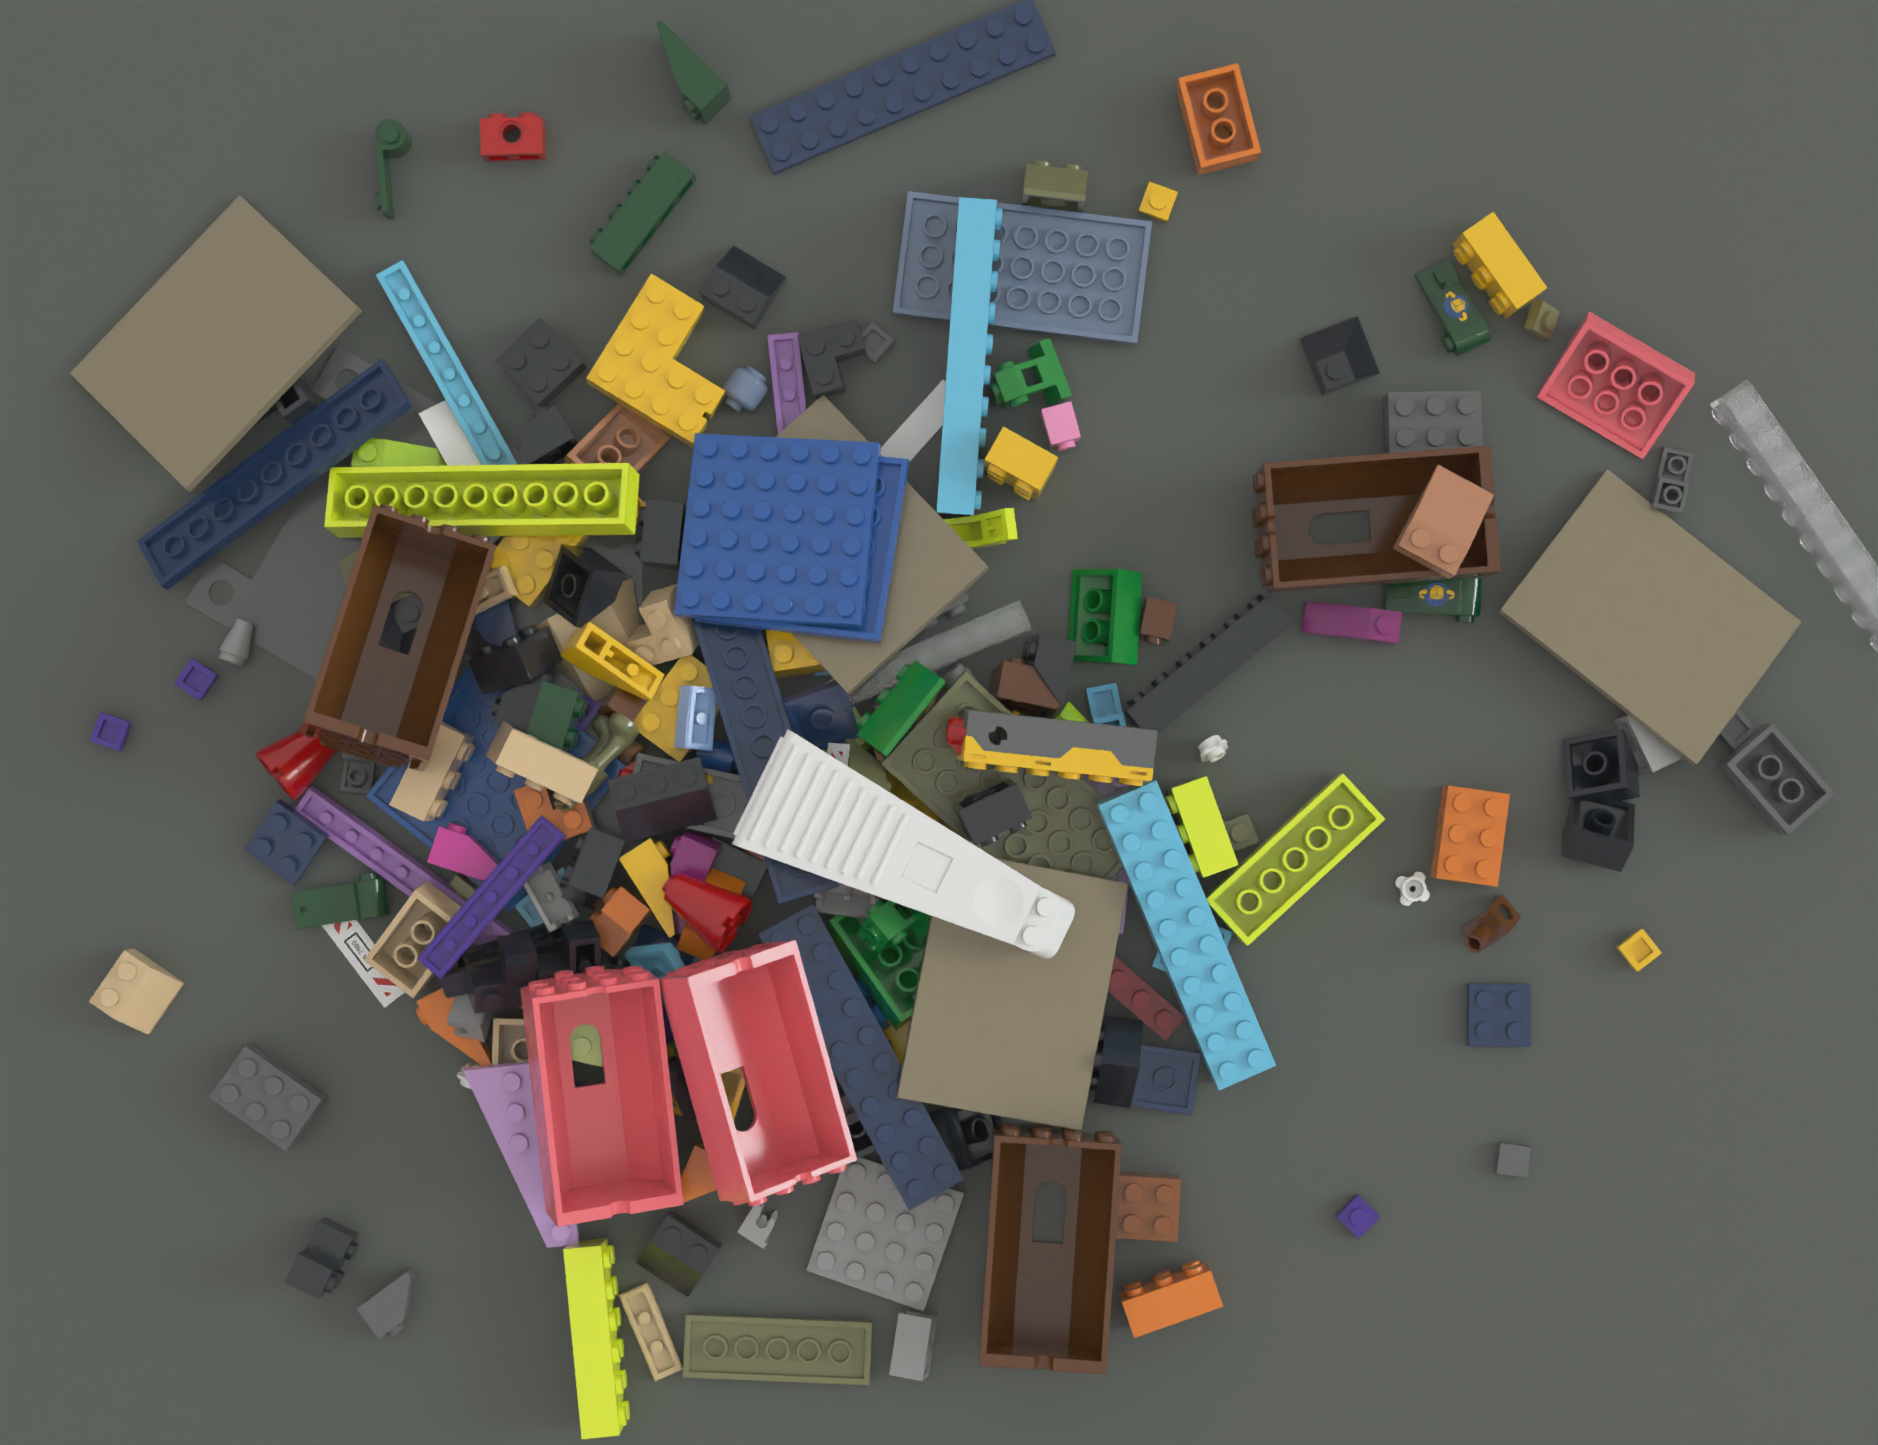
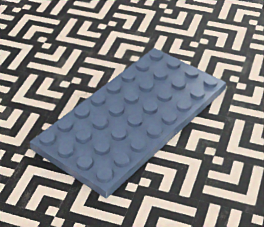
(1053, 267)

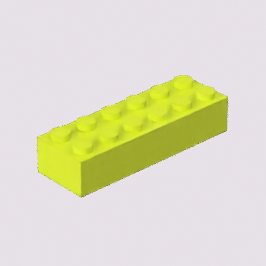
(1293, 859)
(595, 1339)

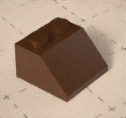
(1022, 689)

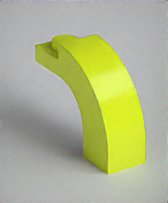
(986, 528)

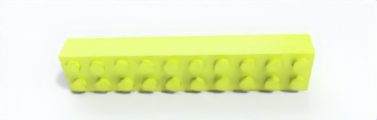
(490, 498)

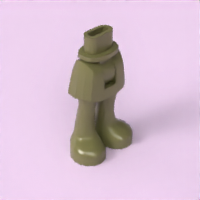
(614, 737)

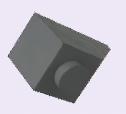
(389, 1306)

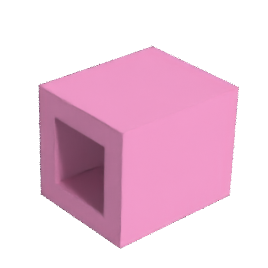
(1060, 426)

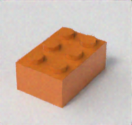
(1218, 119)
(1470, 835)
(1170, 1298)

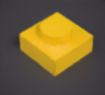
(1157, 202)
(1638, 949)

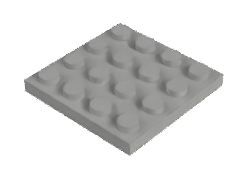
(879, 1243)

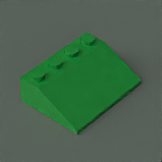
(887, 976)

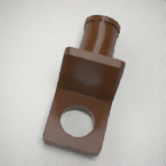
(1489, 925)

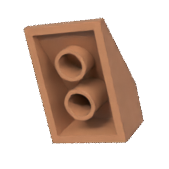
(620, 439)
(1444, 522)

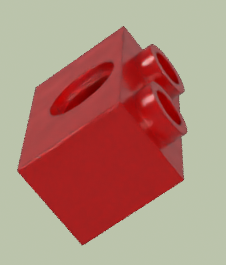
(529, 146)

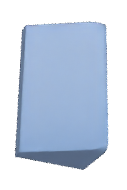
(695, 718)

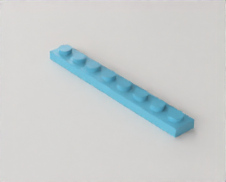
(445, 366)

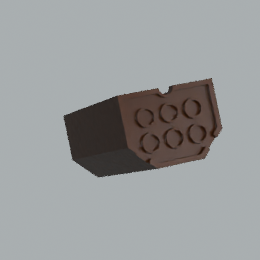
(1376, 483)
(380, 699)
(1050, 1299)

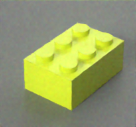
(1201, 827)

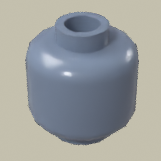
(745, 389)

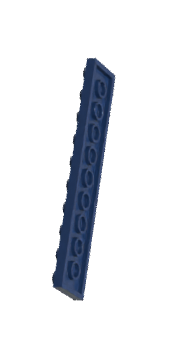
(902, 85)
(274, 474)
(753, 723)
(868, 1065)

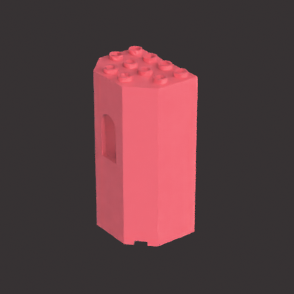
(760, 1016)
(610, 1141)

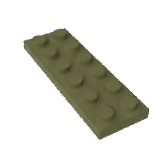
(777, 1349)

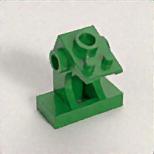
(1010, 386)
(888, 926)

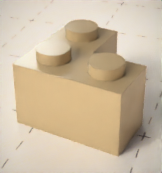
(664, 634)

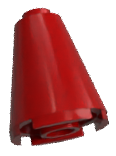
(295, 762)
(707, 909)

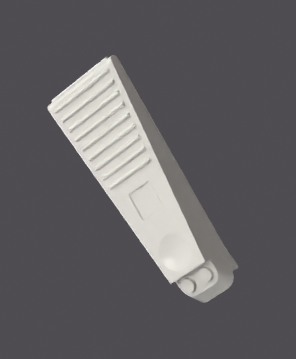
(858, 834)

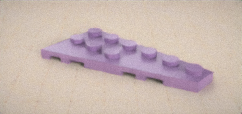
(508, 1106)

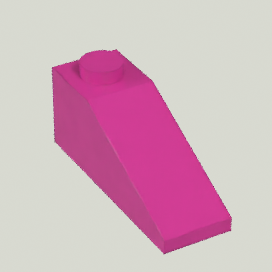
(461, 853)

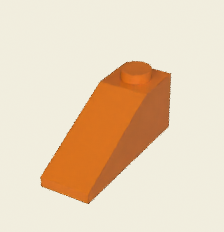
(435, 1011)

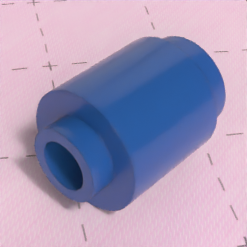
(719, 758)

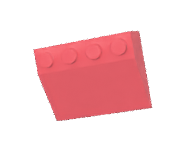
(1616, 385)

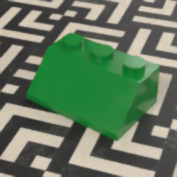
(1105, 615)
(899, 707)

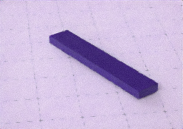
(491, 897)

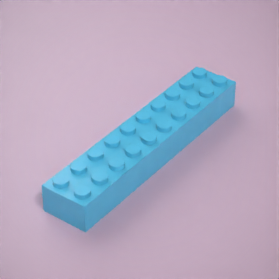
(966, 356)
(1185, 933)

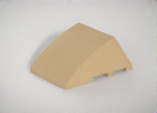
(617, 621)

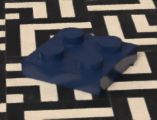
(822, 715)
(286, 842)
(1499, 1015)
(1166, 1079)

